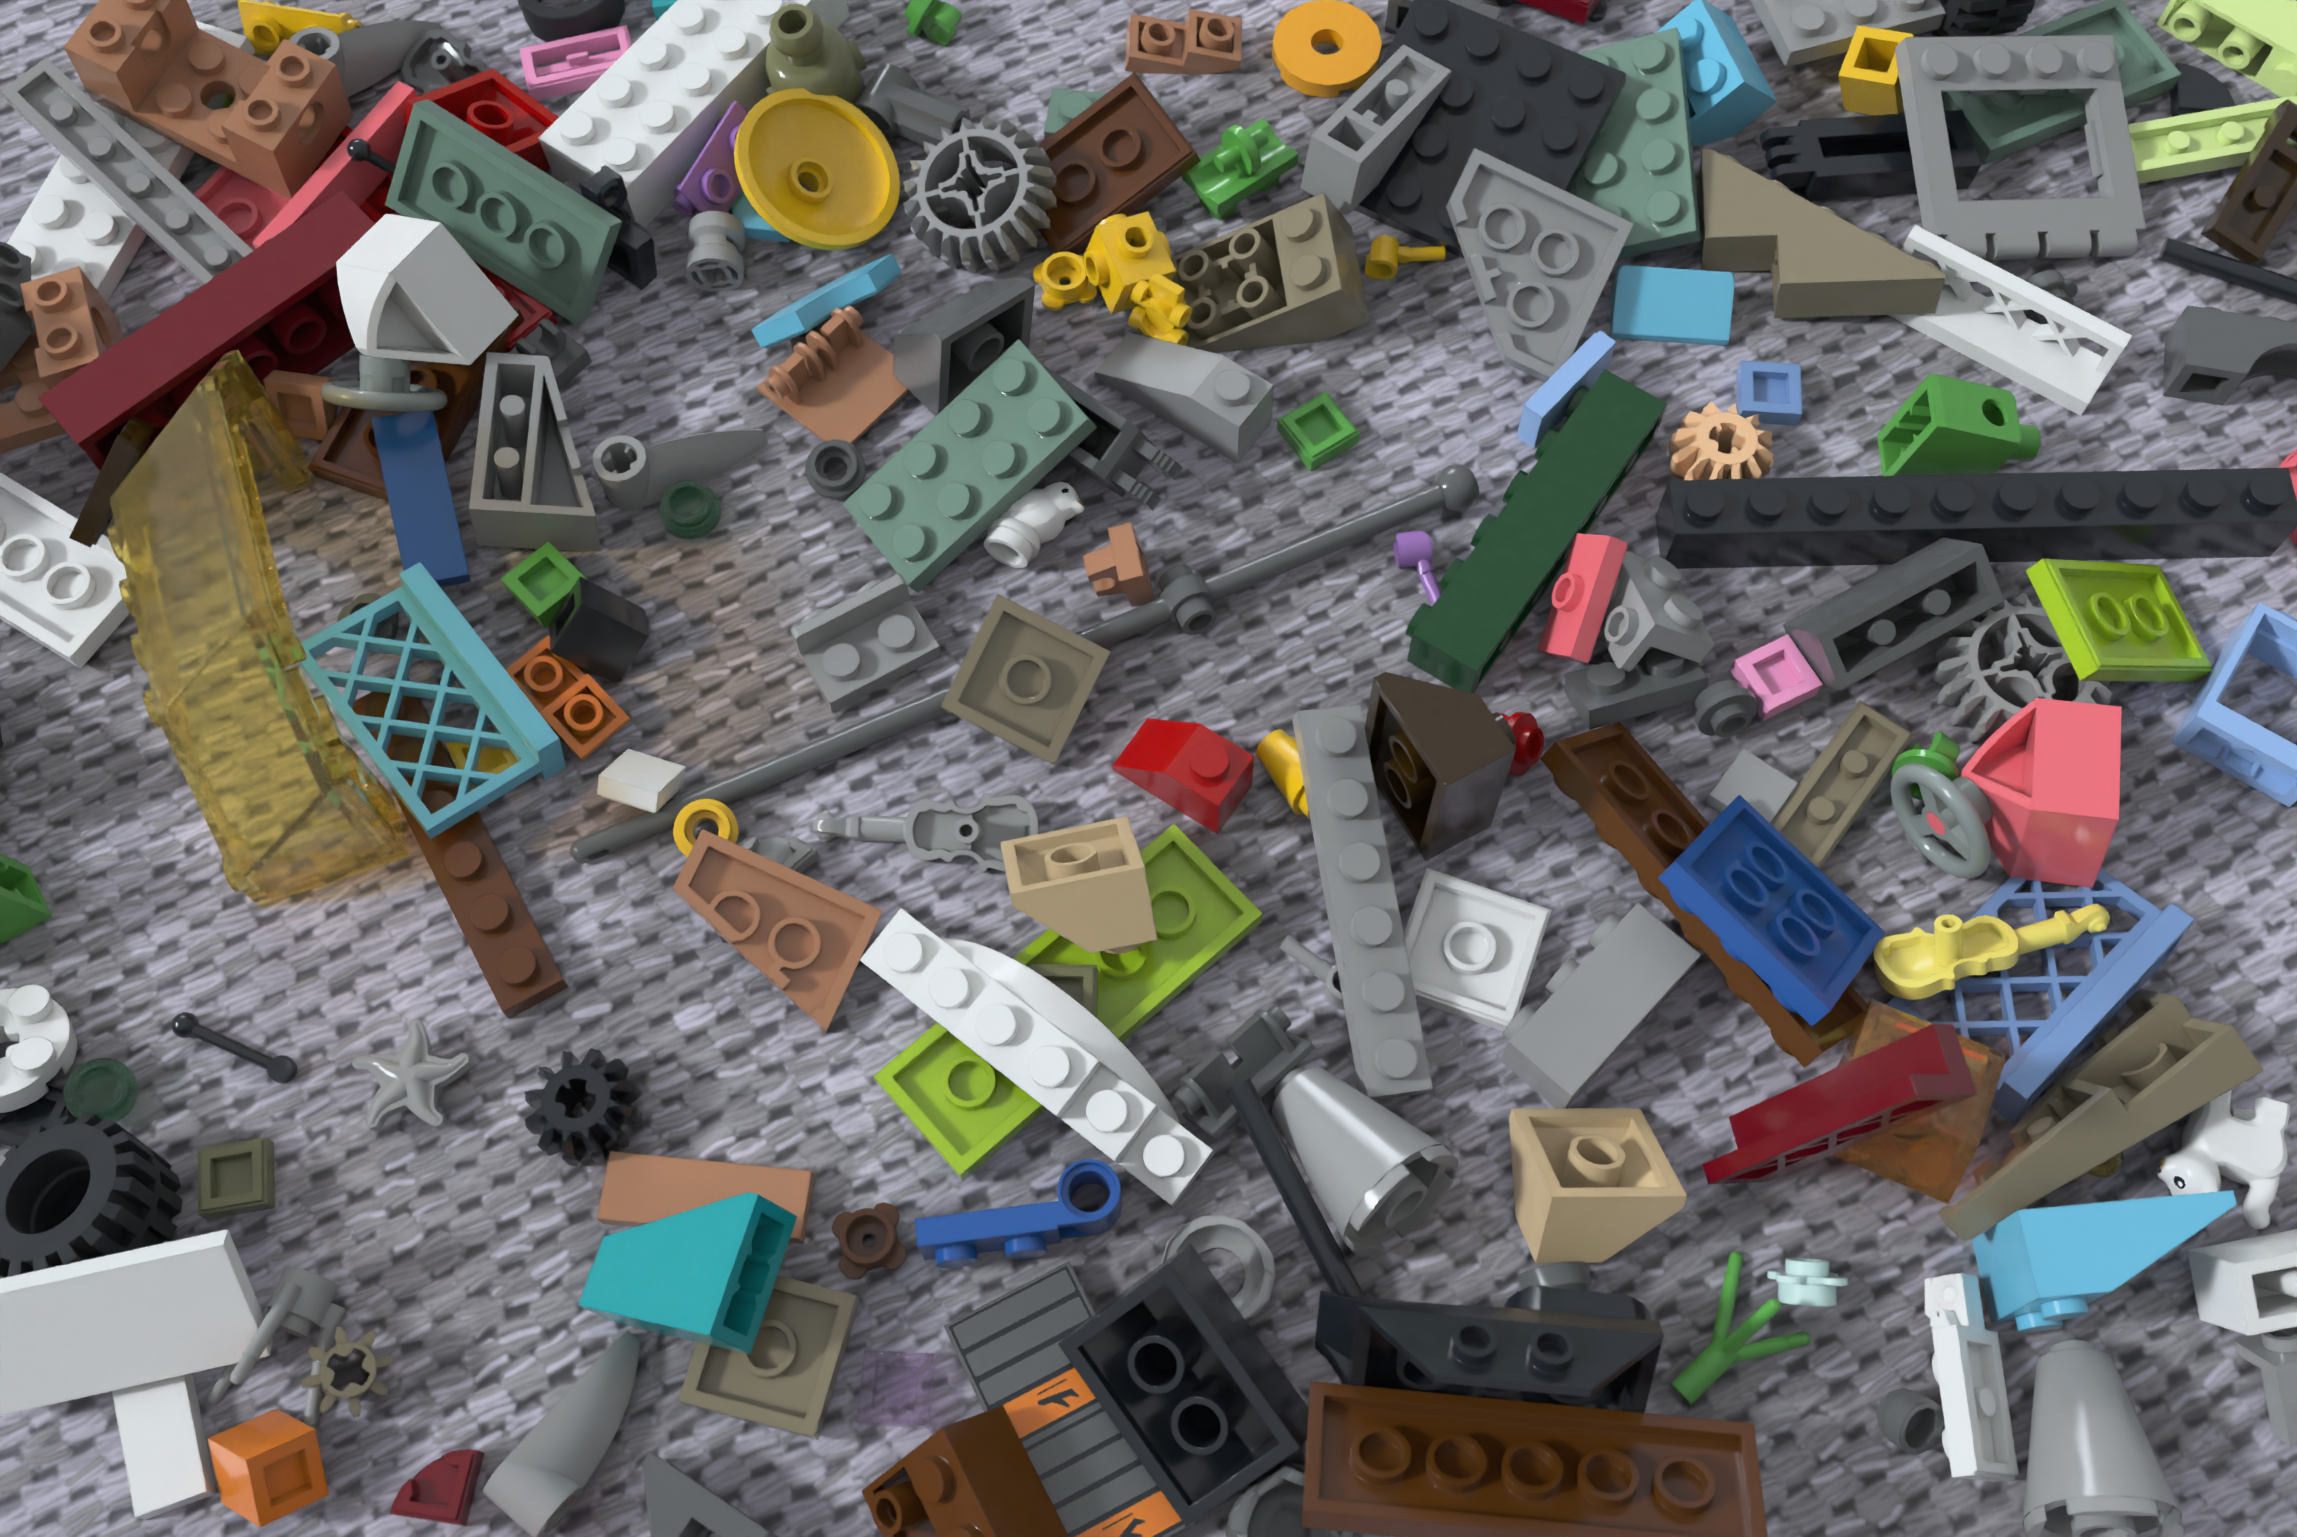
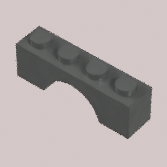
(2218, 350)

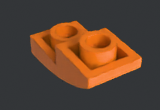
(567, 699)

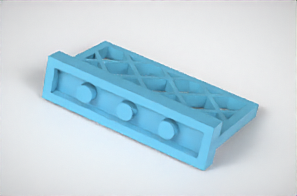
(481, 683)

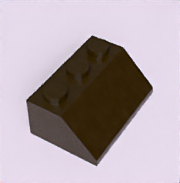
(1437, 759)

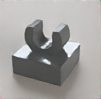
(565, 354)

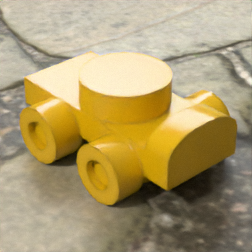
(1160, 310)

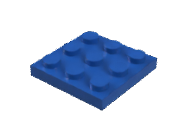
(1773, 910)

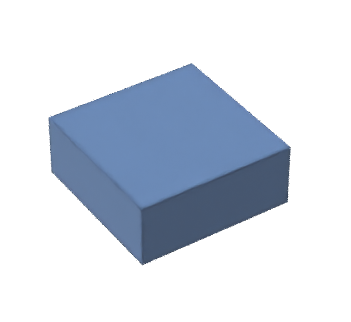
(1770, 391)

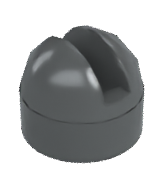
(1910, 1420)

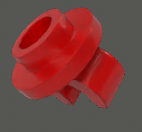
(1528, 742)

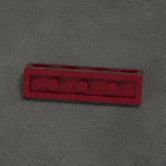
(1846, 1106)

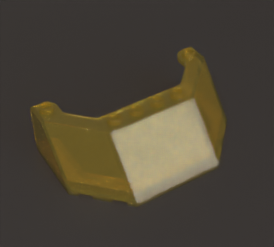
(222, 653)

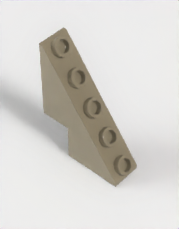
(1814, 255)

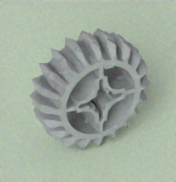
(1007, 208)
(2023, 667)

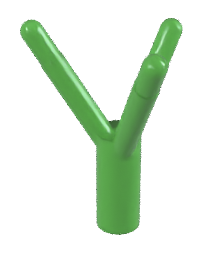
(1727, 1350)

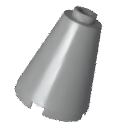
(1361, 1158)
(2090, 1454)

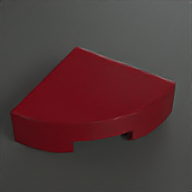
(441, 1489)

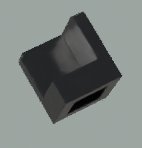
(598, 630)

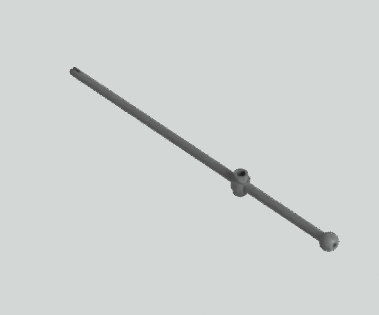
(1184, 600)

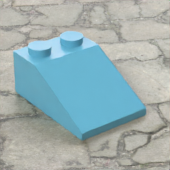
(2060, 1258)

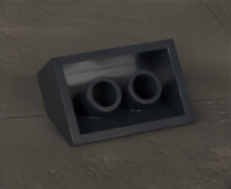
(1189, 1385)

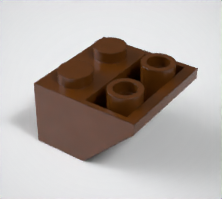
(965, 1484)

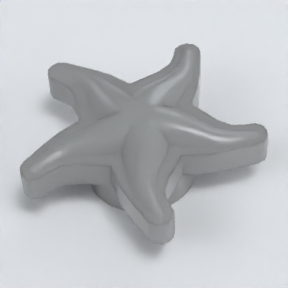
(410, 1079)

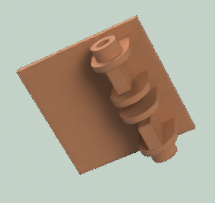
(836, 380)

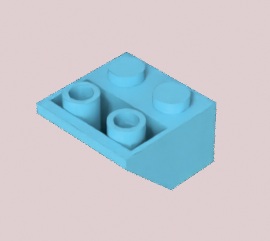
(1720, 73)

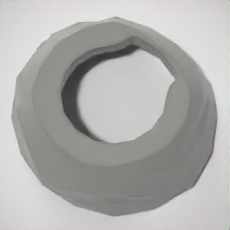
(1242, 1241)

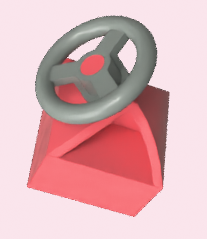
(2032, 792)

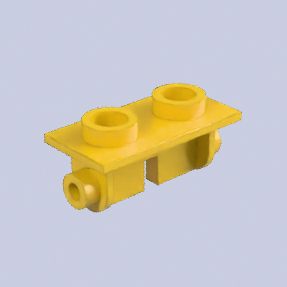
(270, 23)

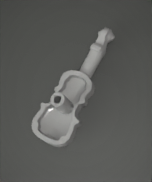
(943, 829)

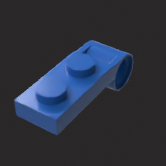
(1024, 1228)

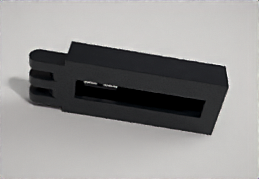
(1875, 161)

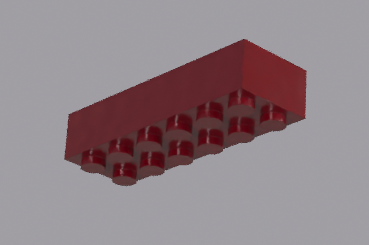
(271, 305)

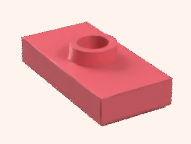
(1582, 597)

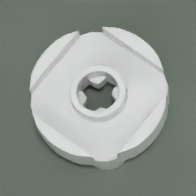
(44, 1044)

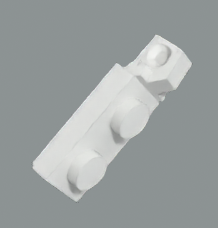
(1970, 1381)

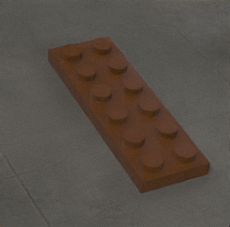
(1651, 825)
(1522, 1469)

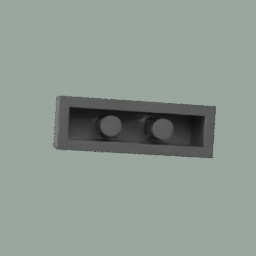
(1895, 611)

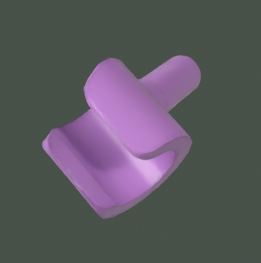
(1414, 550)

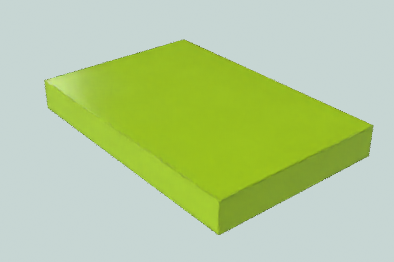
(2118, 621)

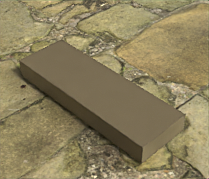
(1841, 782)

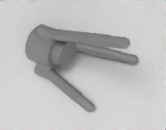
(294, 1307)

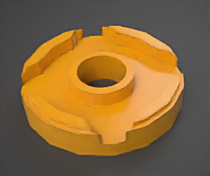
(1326, 23)

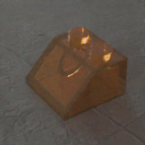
(1937, 1148)

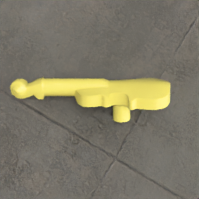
(1926, 963)

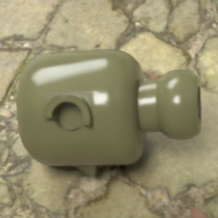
(812, 56)

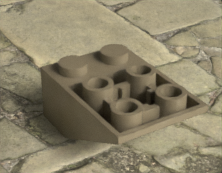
(1274, 281)

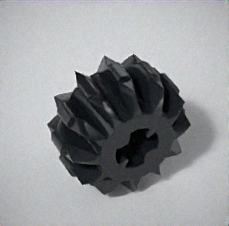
(563, 1090)

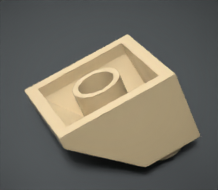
(1084, 885)
(1588, 1181)

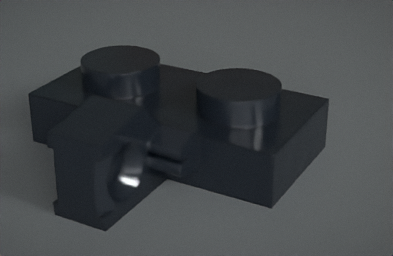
(634, 247)

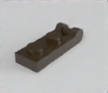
(2260, 192)

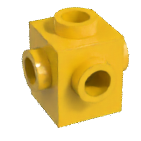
(1123, 254)

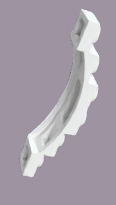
(1045, 1048)

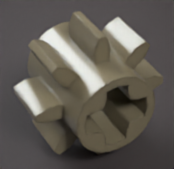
(342, 1352)

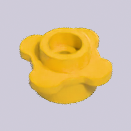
(1063, 267)

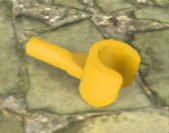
(1386, 254)

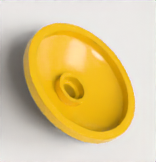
(829, 149)

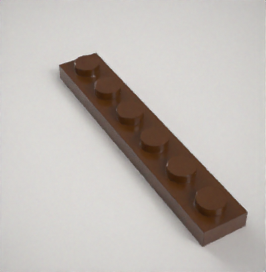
(474, 878)

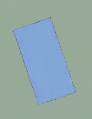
(1550, 402)

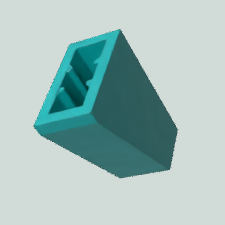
(694, 1272)

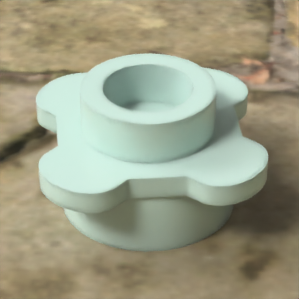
(1807, 1282)

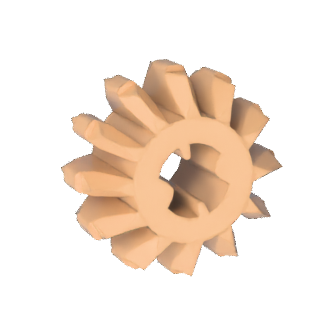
(1720, 446)

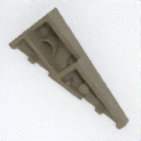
(2128, 1090)

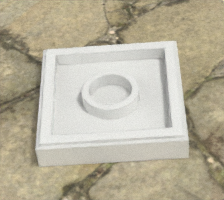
(1472, 948)

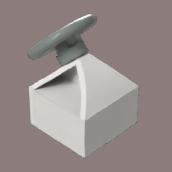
(408, 299)

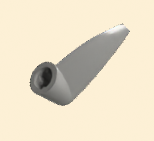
(365, 52)
(641, 475)
(559, 1455)

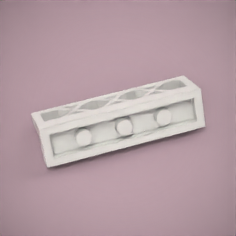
(2000, 334)

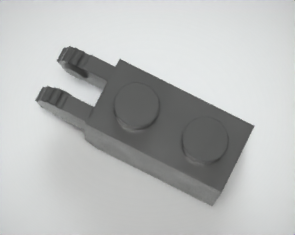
(1116, 450)

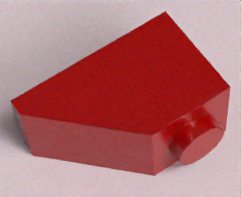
(1188, 769)

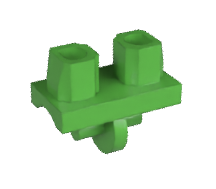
(1239, 167)

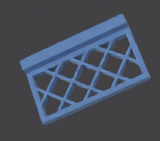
(2093, 998)

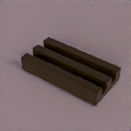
(122, 458)

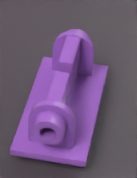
(713, 177)

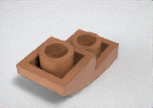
(1198, 46)

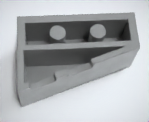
(526, 464)

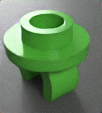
(935, 18)
(1939, 756)

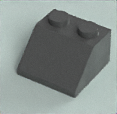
(962, 339)

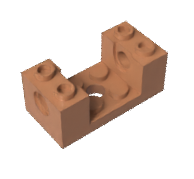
(163, 69)
(70, 332)

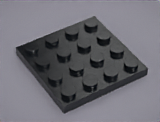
(1504, 97)

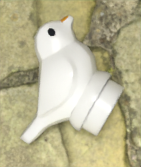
(1030, 522)

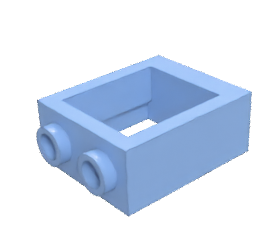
(2231, 739)

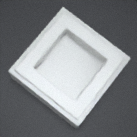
(641, 780)

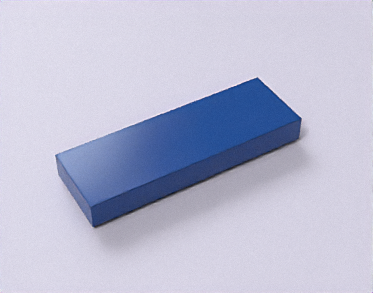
(420, 495)

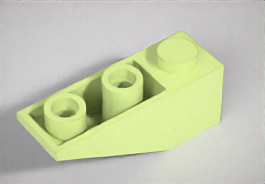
(2243, 35)

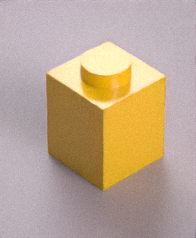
(1870, 72)

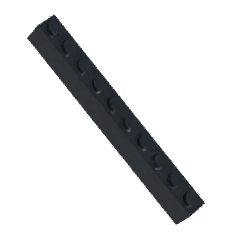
(2008, 513)

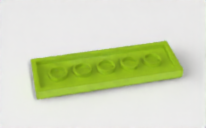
(974, 1109)

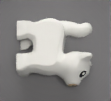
(2238, 1146)

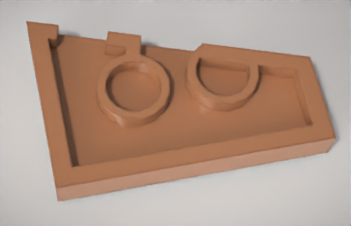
(780, 921)

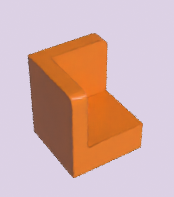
(268, 1467)

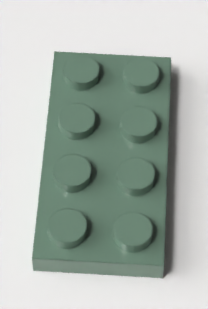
(2013, 121)
(1644, 150)
(503, 211)
(968, 466)

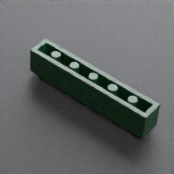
(1533, 534)

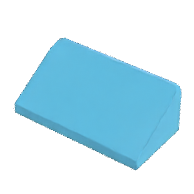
(1672, 305)

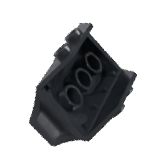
(1534, 1349)

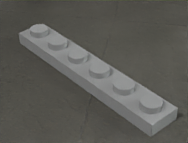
(125, 172)
(1361, 903)

